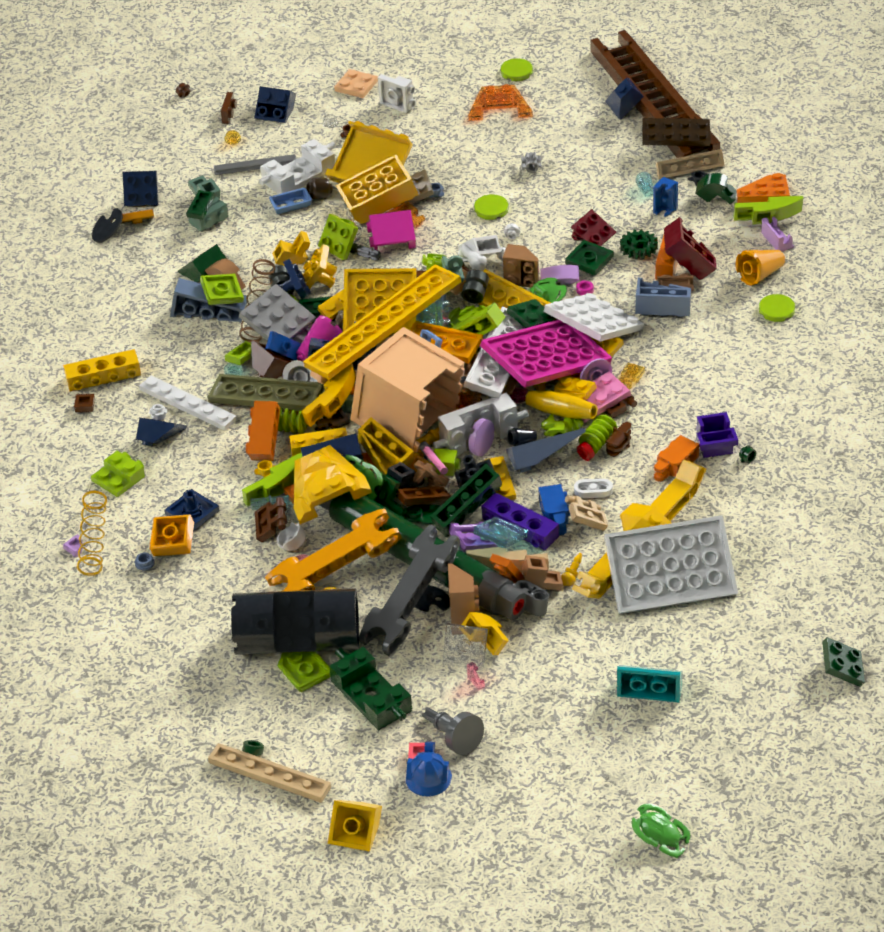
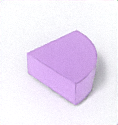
(72, 545)

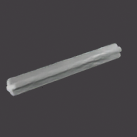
(251, 164)

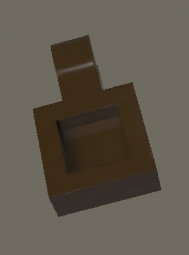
(337, 420)

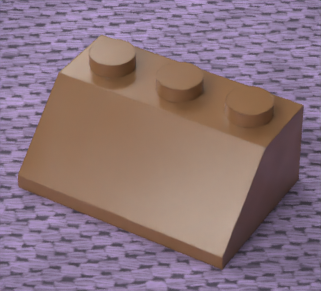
(462, 594)

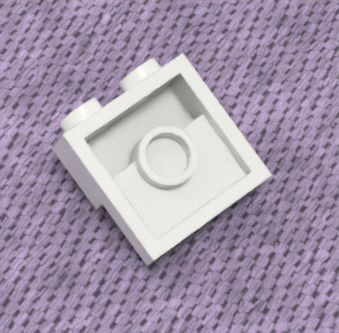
(396, 93)

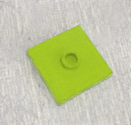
(222, 289)

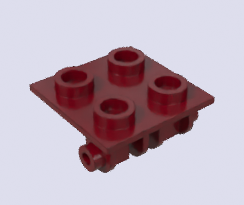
(592, 229)

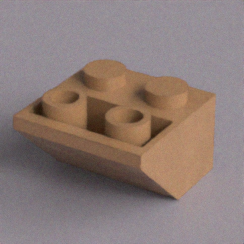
(520, 265)

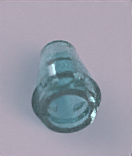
(645, 183)

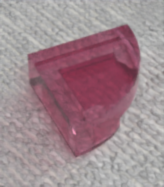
(473, 676)

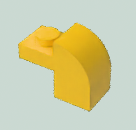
(295, 252)
(495, 638)

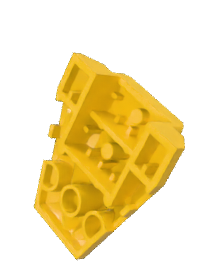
(322, 478)

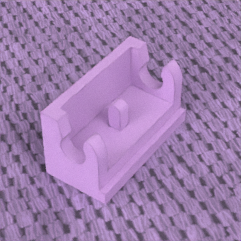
(776, 236)

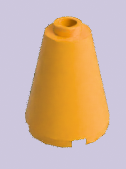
(758, 264)

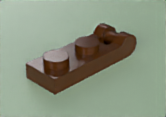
(423, 495)

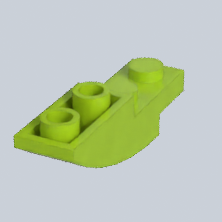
(777, 207)
(274, 484)

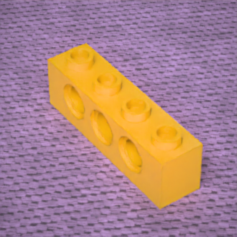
(102, 370)

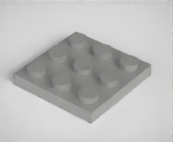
(278, 313)

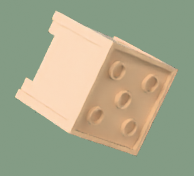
(406, 386)

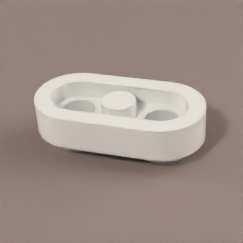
(593, 488)

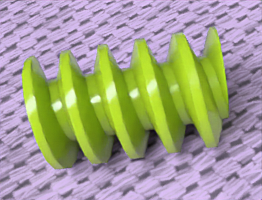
(291, 422)
(598, 432)

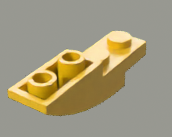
(335, 394)

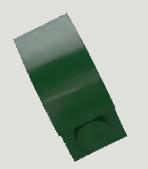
(714, 185)

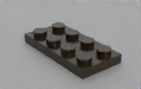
(676, 132)

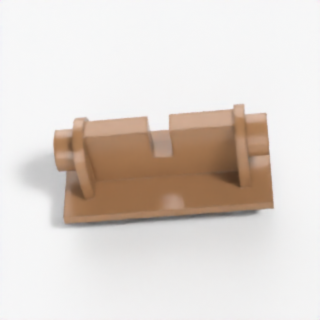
(681, 280)

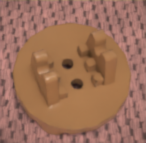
(428, 471)

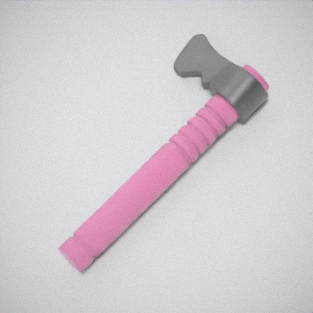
(428, 453)

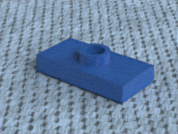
(282, 345)

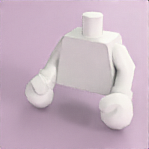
(478, 249)

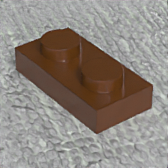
(227, 108)

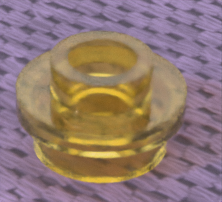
(232, 137)

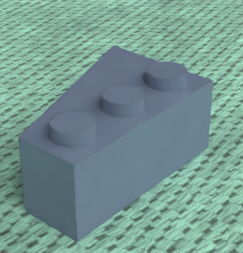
(662, 300)

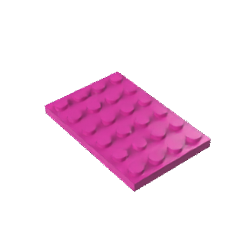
(543, 352)

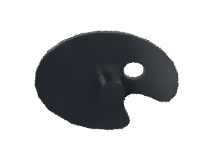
(105, 228)
(428, 599)

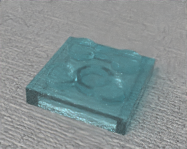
(500, 532)

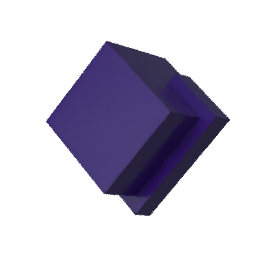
(715, 435)

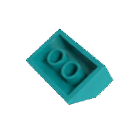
(649, 683)

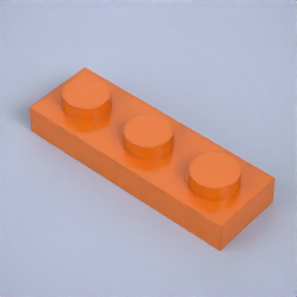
(506, 568)

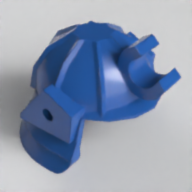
(428, 772)

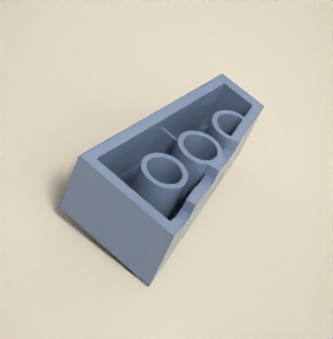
(191, 301)

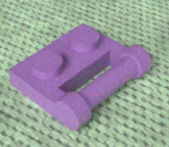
(469, 540)

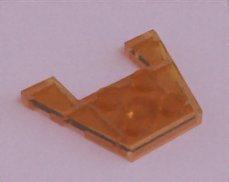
(499, 98)

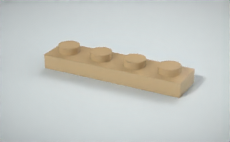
(690, 164)

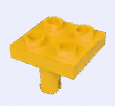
(319, 269)

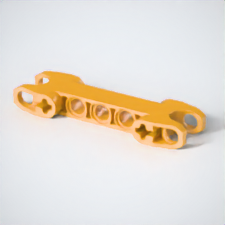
(362, 540)

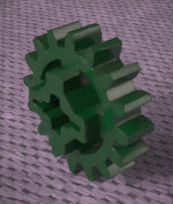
(638, 244)

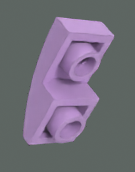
(563, 273)

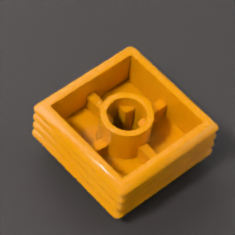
(171, 535)

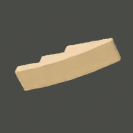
(516, 557)

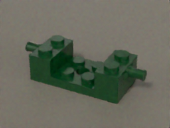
(357, 675)

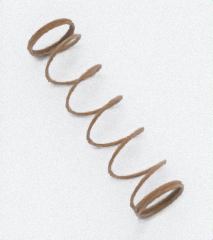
(262, 273)

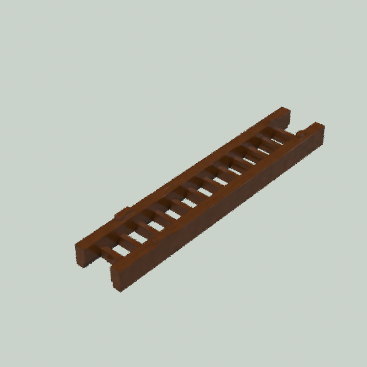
(656, 79)

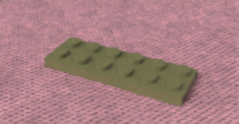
(246, 389)

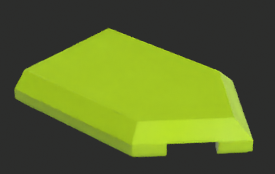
(304, 669)

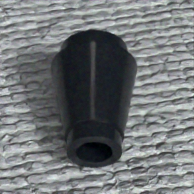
(521, 436)

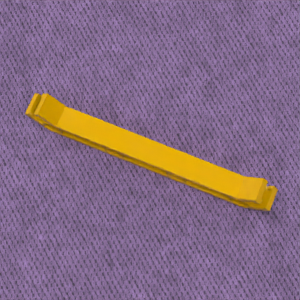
(669, 503)

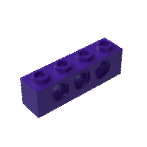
(541, 530)

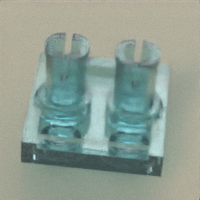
(433, 313)

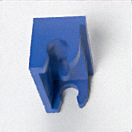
(665, 196)

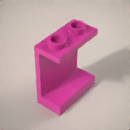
(391, 229)

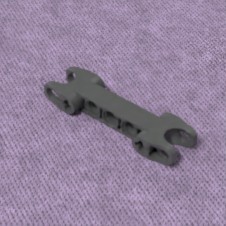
(392, 617)

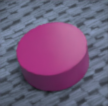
(584, 287)

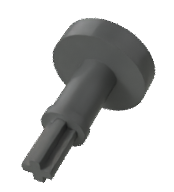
(461, 733)

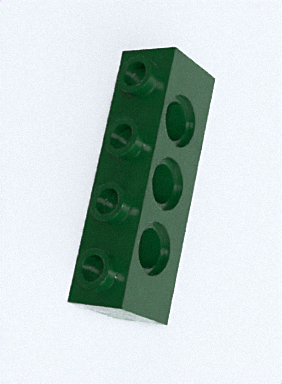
(466, 499)

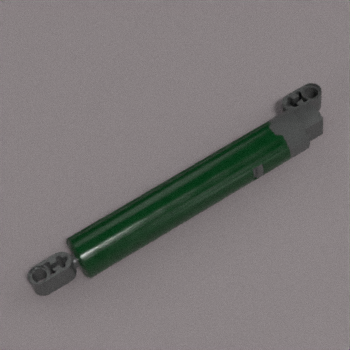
(495, 591)

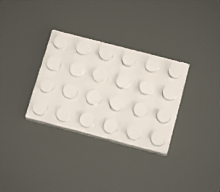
(670, 564)

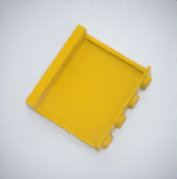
(366, 148)

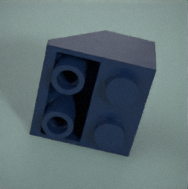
(274, 104)

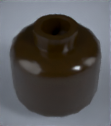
(319, 188)

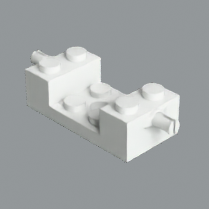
(312, 164)
(458, 425)

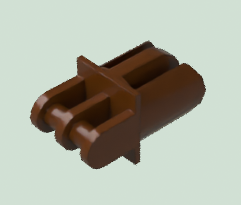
(619, 439)

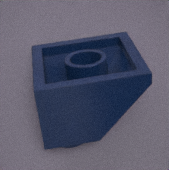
(624, 98)
(156, 431)

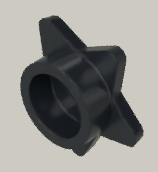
(697, 176)

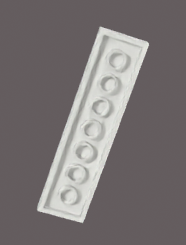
(486, 373)

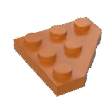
(761, 189)

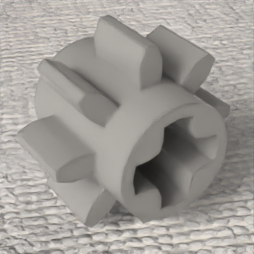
(531, 162)

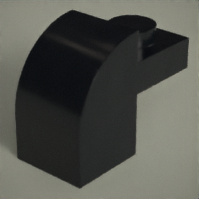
(404, 475)

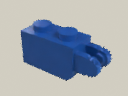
(554, 505)

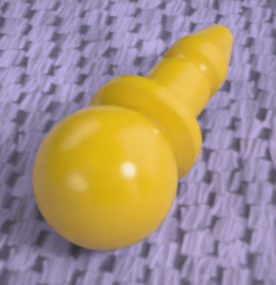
(569, 576)

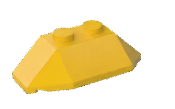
(641, 516)

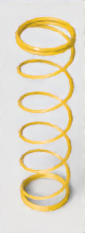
(85, 557)

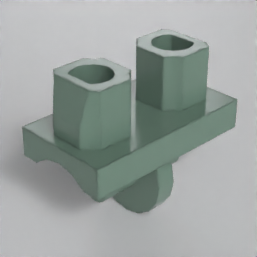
(454, 265)

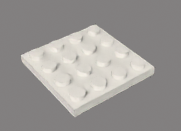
(594, 317)

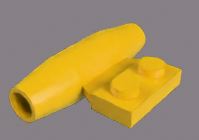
(566, 400)

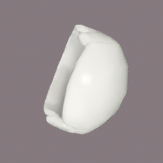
(291, 537)

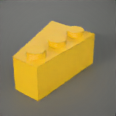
(383, 446)

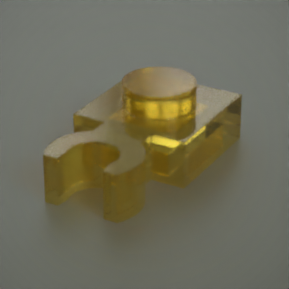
(631, 373)

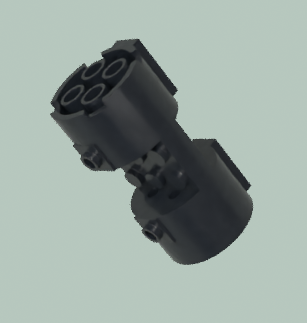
(295, 621)

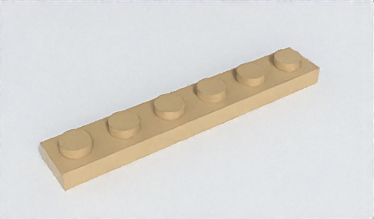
(269, 772)

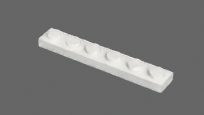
(188, 403)

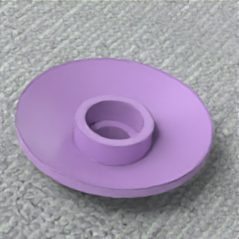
(595, 369)

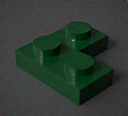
(387, 493)

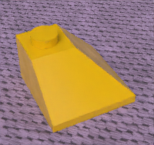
(354, 824)

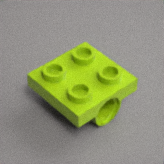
(338, 236)

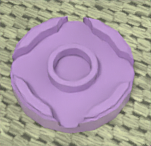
(482, 437)

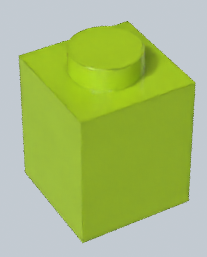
(449, 459)

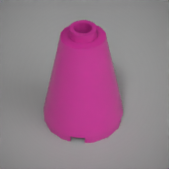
(321, 330)

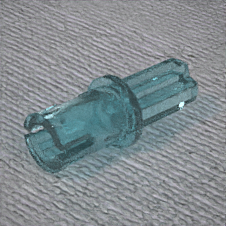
(259, 502)

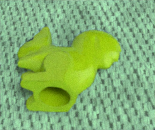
(559, 427)

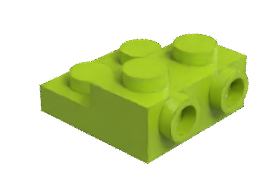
(119, 473)

